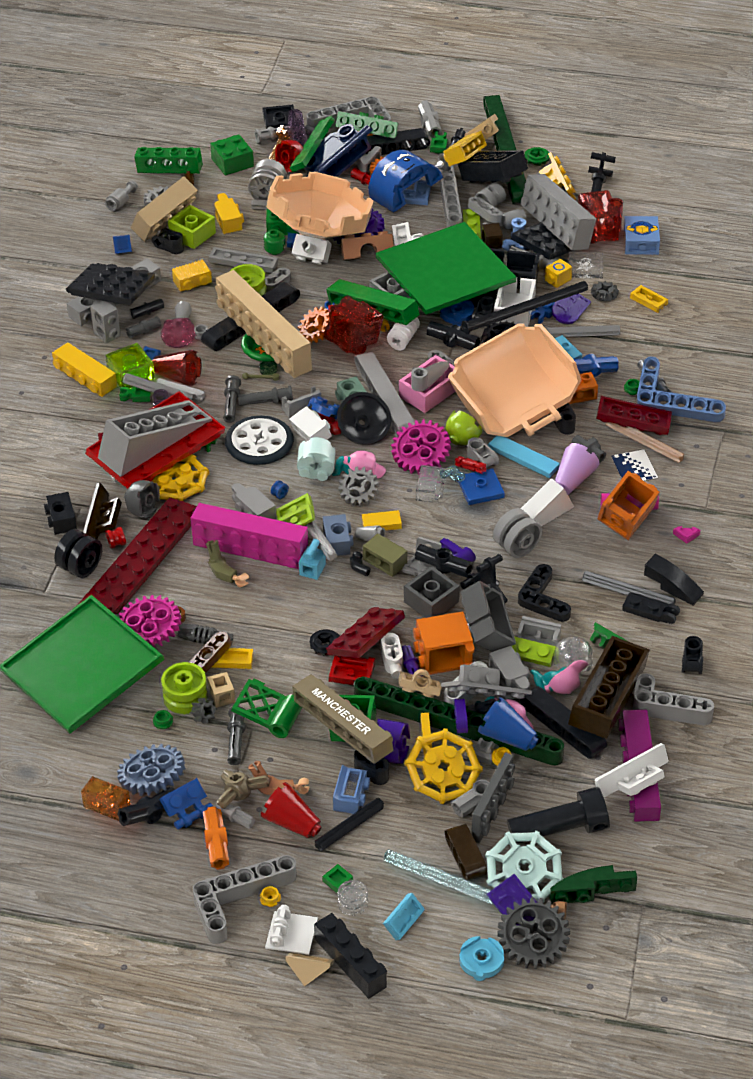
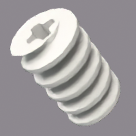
(401, 334)

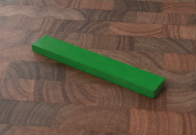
(312, 144)

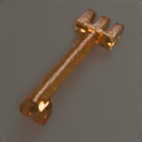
(282, 135)

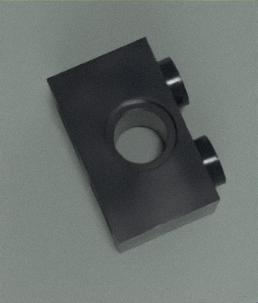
(61, 513)

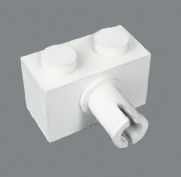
(311, 249)

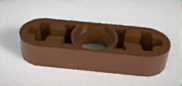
(214, 642)

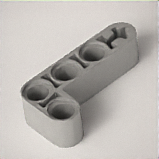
(671, 705)

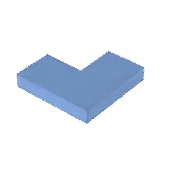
(419, 194)

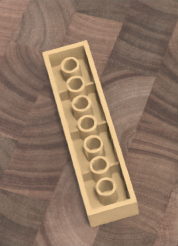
(264, 324)

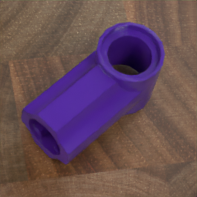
(465, 553)

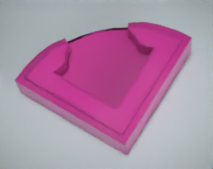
(686, 534)

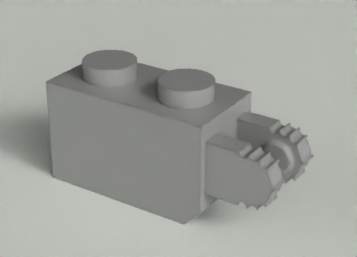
(252, 501)
(512, 670)

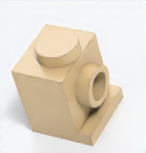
(221, 689)

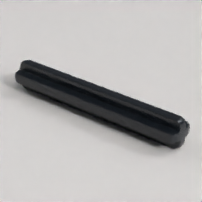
(349, 824)

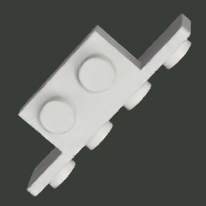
(636, 773)

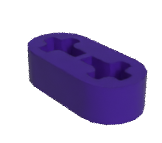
(460, 716)

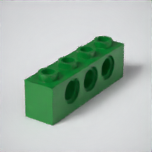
(168, 160)

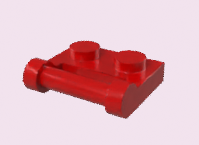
(347, 669)

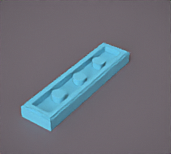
(524, 456)

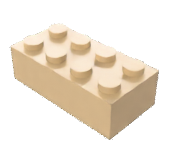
(164, 207)

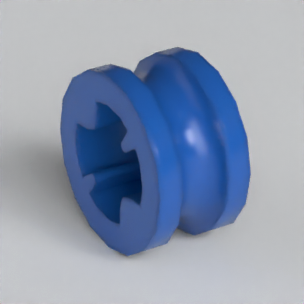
(279, 489)

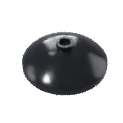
(369, 409)

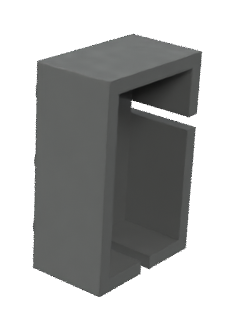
(487, 617)

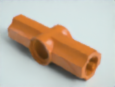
(216, 838)

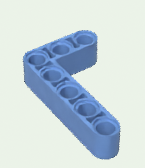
(674, 399)

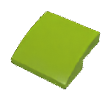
(297, 511)

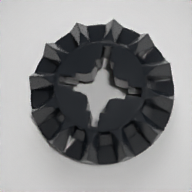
(322, 636)

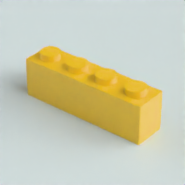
(464, 148)
(84, 369)

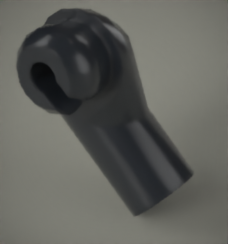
(357, 564)

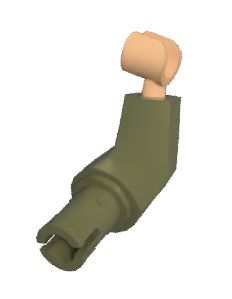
(221, 569)

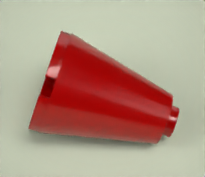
(291, 812)

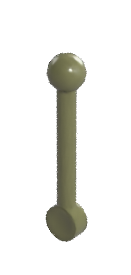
(275, 376)

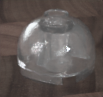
(571, 650)

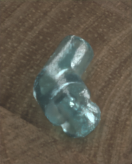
(453, 473)

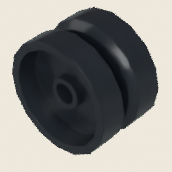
(78, 553)

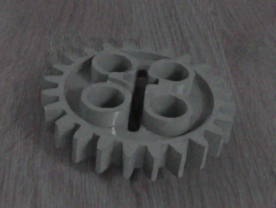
(543, 916)

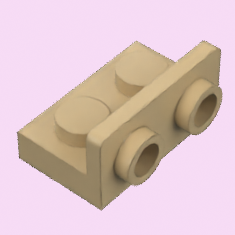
(487, 127)

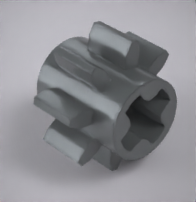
(203, 710)

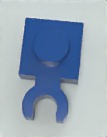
(541, 312)

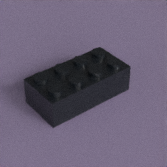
(493, 166)

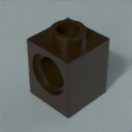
(492, 235)

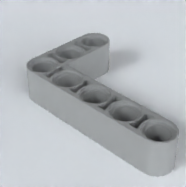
(366, 105)
(237, 885)

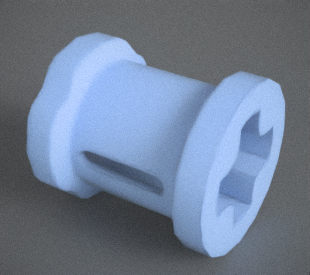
(522, 223)

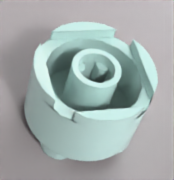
(316, 459)

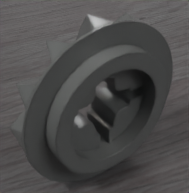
(599, 291)

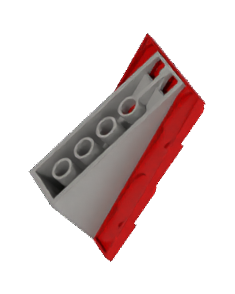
(154, 439)

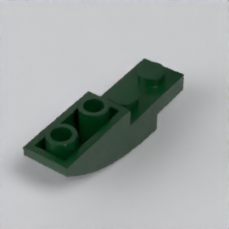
(584, 884)

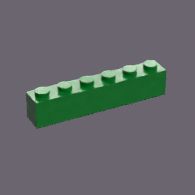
(392, 306)

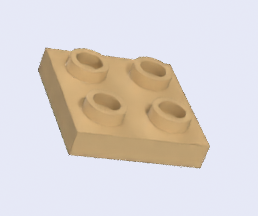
(414, 682)

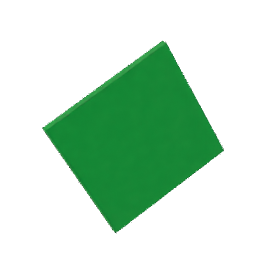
(445, 267)
(81, 663)

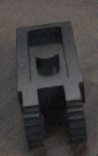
(650, 609)

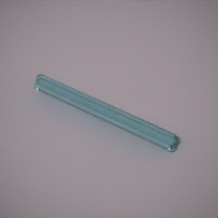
(437, 875)

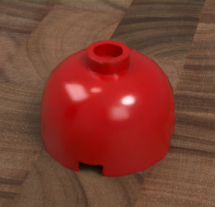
(287, 152)

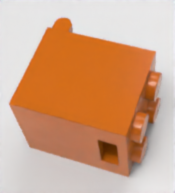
(622, 514)
(443, 643)

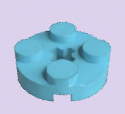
(481, 968)

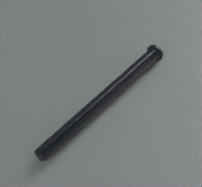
(524, 307)

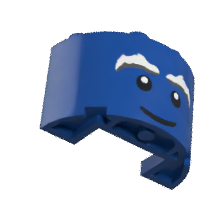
(396, 174)

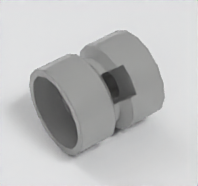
(493, 194)

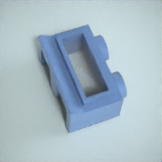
(350, 790)

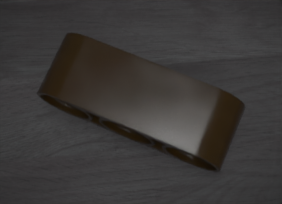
(465, 852)

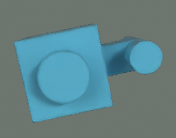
(312, 561)

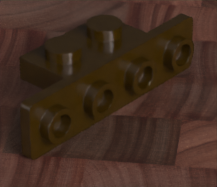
(102, 512)

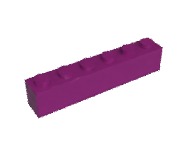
(636, 740)

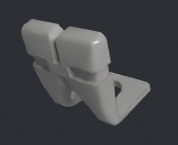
(416, 567)

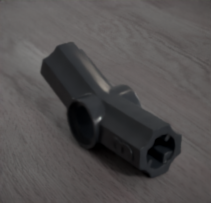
(145, 809)

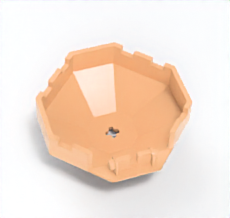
(319, 205)

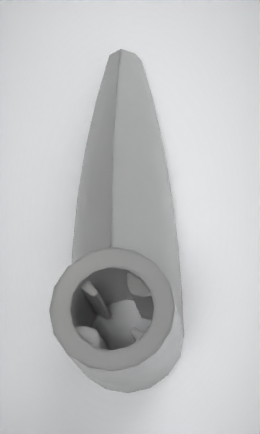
(424, 377)

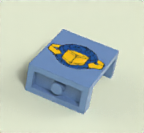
(641, 235)

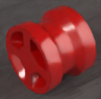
(115, 537)

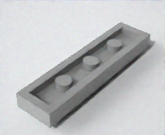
(235, 258)

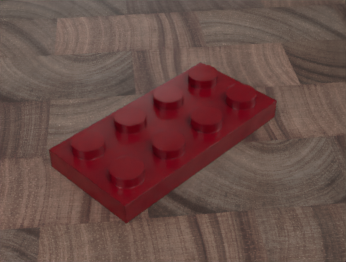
(634, 415)
(365, 632)

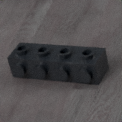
(350, 955)

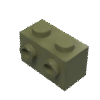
(385, 554)

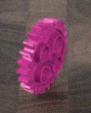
(421, 446)
(152, 619)

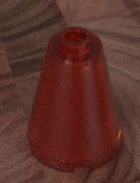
(179, 366)

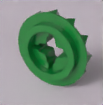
(531, 155)

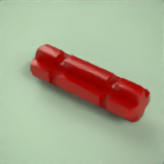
(470, 464)

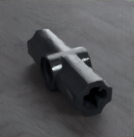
(452, 335)
(444, 560)

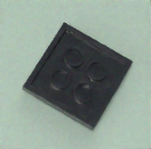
(541, 241)

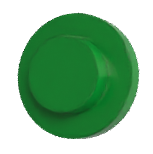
(631, 386)
(162, 719)

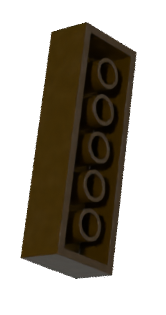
(608, 687)

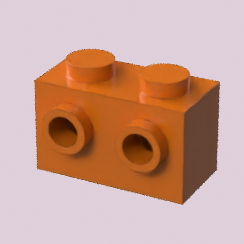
(586, 390)

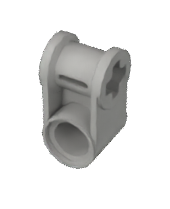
(480, 452)

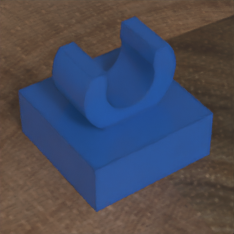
(122, 244)

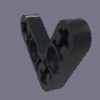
(528, 596)

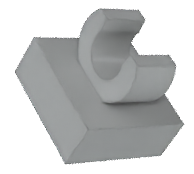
(484, 750)

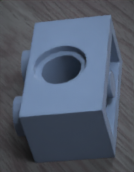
(337, 532)

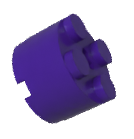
(400, 732)

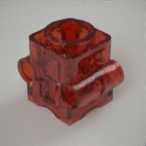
(607, 212)
(353, 325)

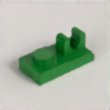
(604, 634)

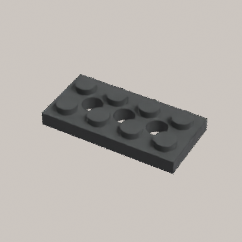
(493, 797)

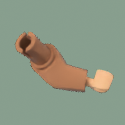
(275, 783)

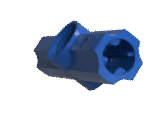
(597, 365)

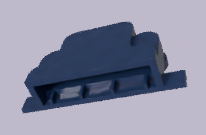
(339, 151)

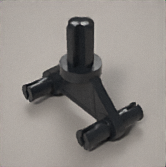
(600, 174)
(485, 574)

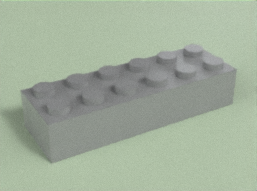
(558, 211)

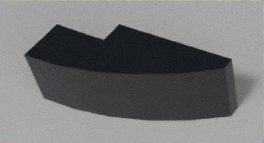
(672, 579)

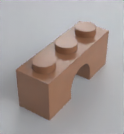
(352, 245)

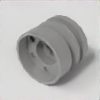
(263, 177)

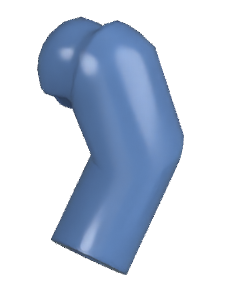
(507, 243)

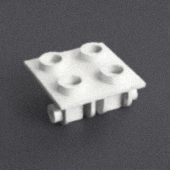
(291, 932)

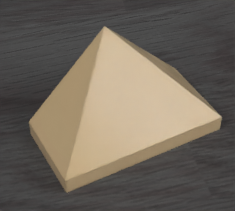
(307, 966)

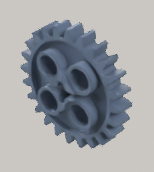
(151, 769)

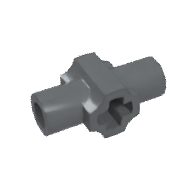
(592, 445)

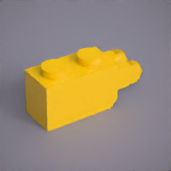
(228, 214)

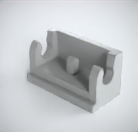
(294, 406)
(539, 631)

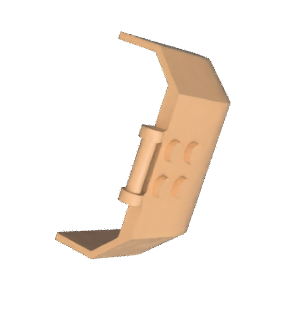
(516, 380)

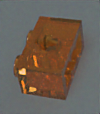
(104, 797)

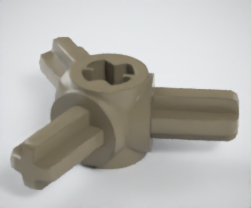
(239, 786)

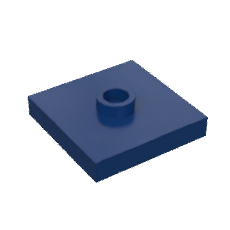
(481, 487)

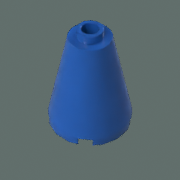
(508, 726)

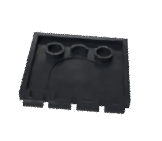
(111, 283)

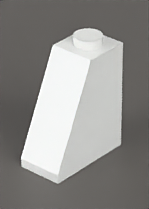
(548, 503)

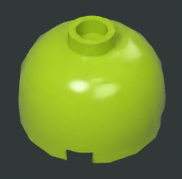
(462, 428)

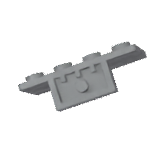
(483, 681)

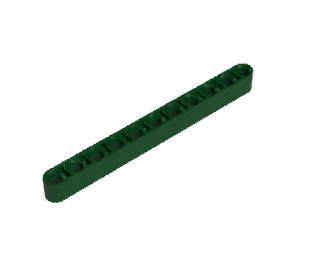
(504, 141)
(441, 715)

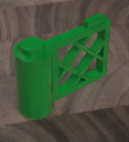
(283, 714)

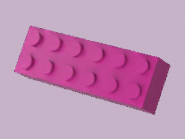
(249, 535)

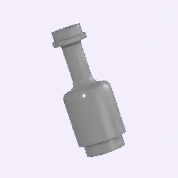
(120, 196)
(509, 216)

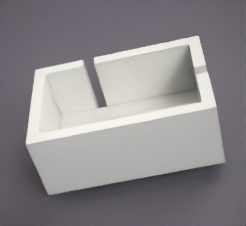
(508, 296)

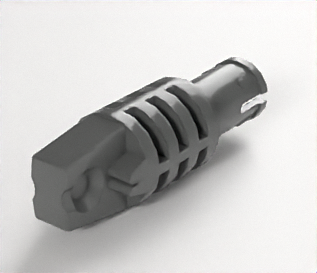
(198, 633)

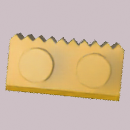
(191, 275)

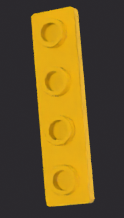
(556, 172)

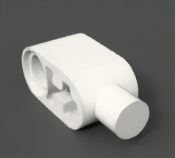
(392, 654)

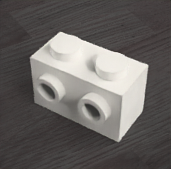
(309, 425)

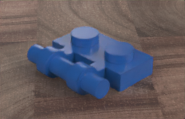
(182, 798)

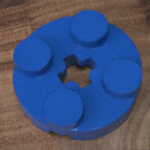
(458, 312)
(321, 406)

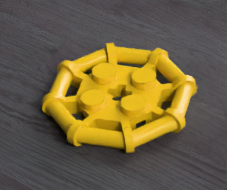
(184, 479)
(449, 756)

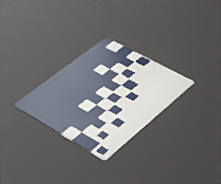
(635, 462)

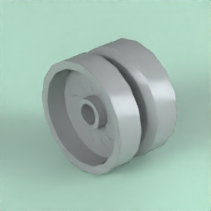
(517, 533)

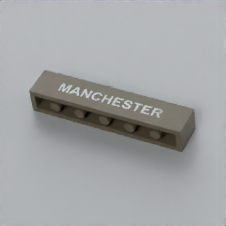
(343, 718)

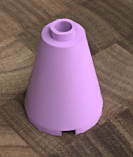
(575, 467)

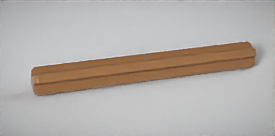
(648, 441)

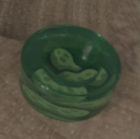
(268, 368)

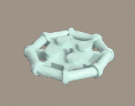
(525, 854)

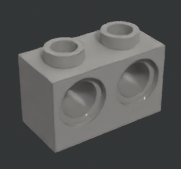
(105, 321)

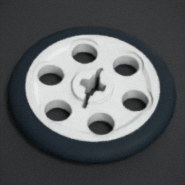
(256, 443)

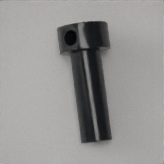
(587, 811)

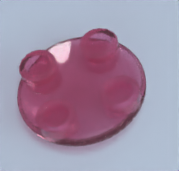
(178, 332)

